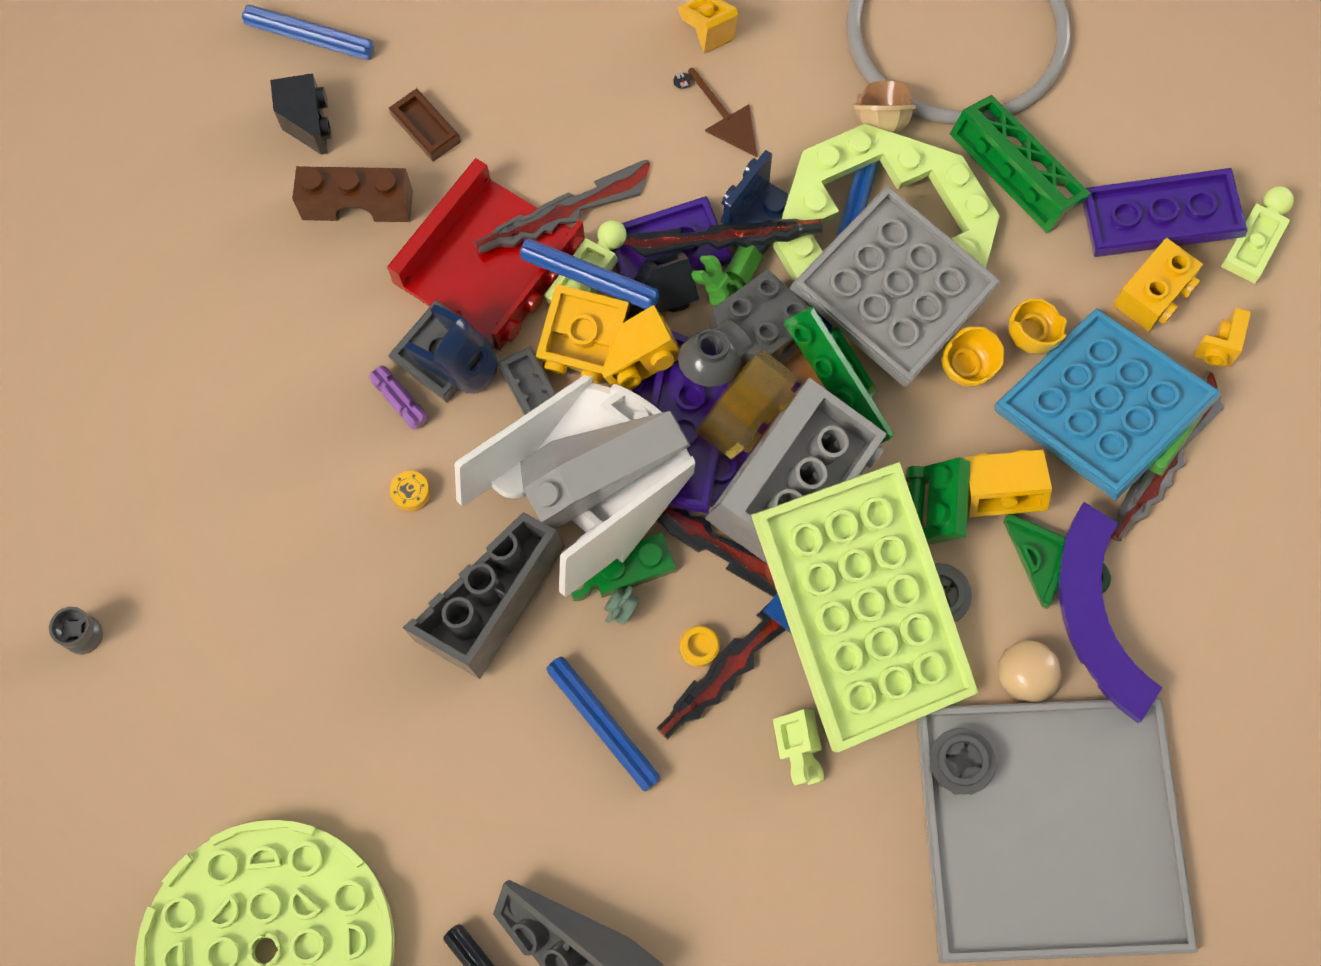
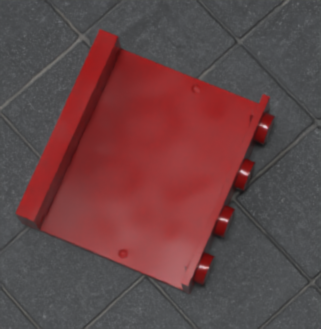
(489, 288)

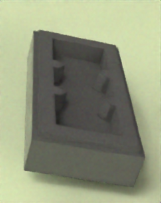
(526, 379)

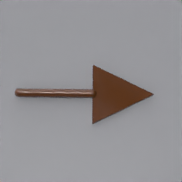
(734, 128)

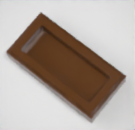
(424, 124)

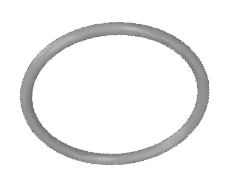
(951, 116)

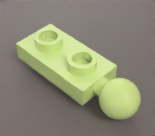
(1265, 228)
(610, 236)

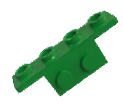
(836, 365)

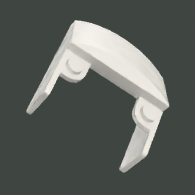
(613, 524)

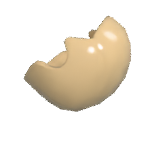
(1030, 671)

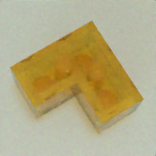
(747, 402)

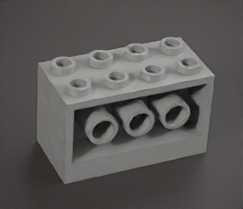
(801, 452)

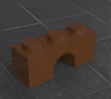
(325, 190)

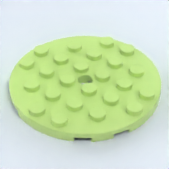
(271, 884)

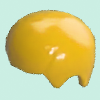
(1036, 326)
(972, 356)

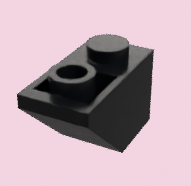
(300, 108)
(672, 278)

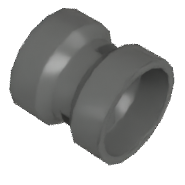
(68, 625)

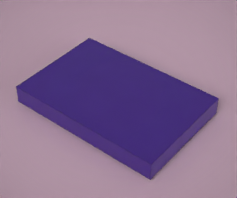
(690, 217)

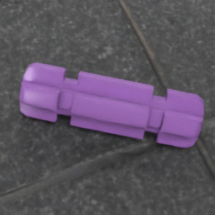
(398, 397)

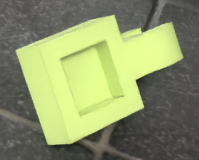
(797, 740)

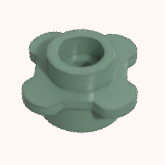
(621, 605)

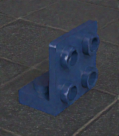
(754, 197)

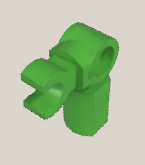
(735, 276)

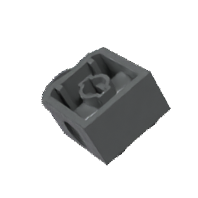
(739, 329)

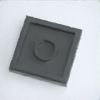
(428, 335)

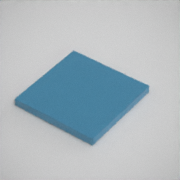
(1107, 403)

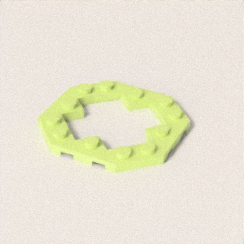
(905, 163)

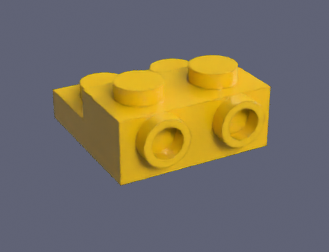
(580, 331)

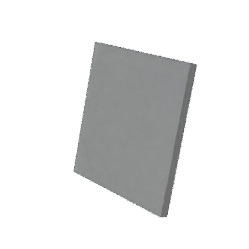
(1066, 842)

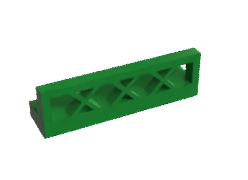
(1012, 166)

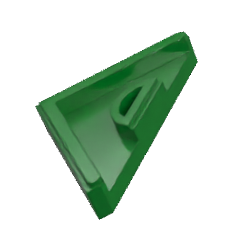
(1039, 553)

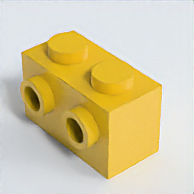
(1158, 284)
(1008, 483)

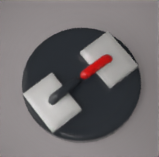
(682, 80)

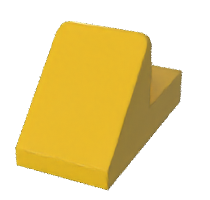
(713, 21)

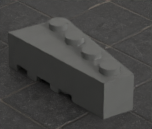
(489, 597)

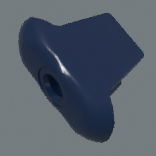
(455, 352)

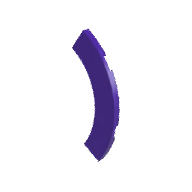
(1087, 619)

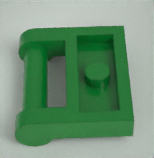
(946, 498)

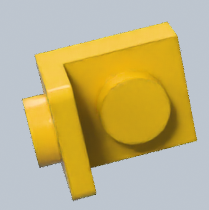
(1228, 340)

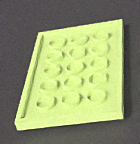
(865, 606)

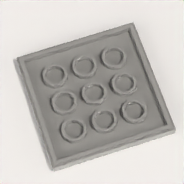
(895, 285)

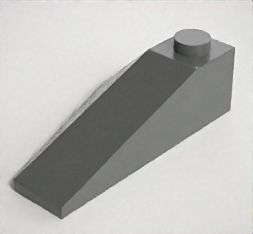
(561, 935)

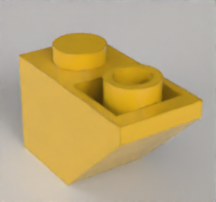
(640, 349)

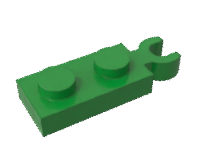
(645, 563)

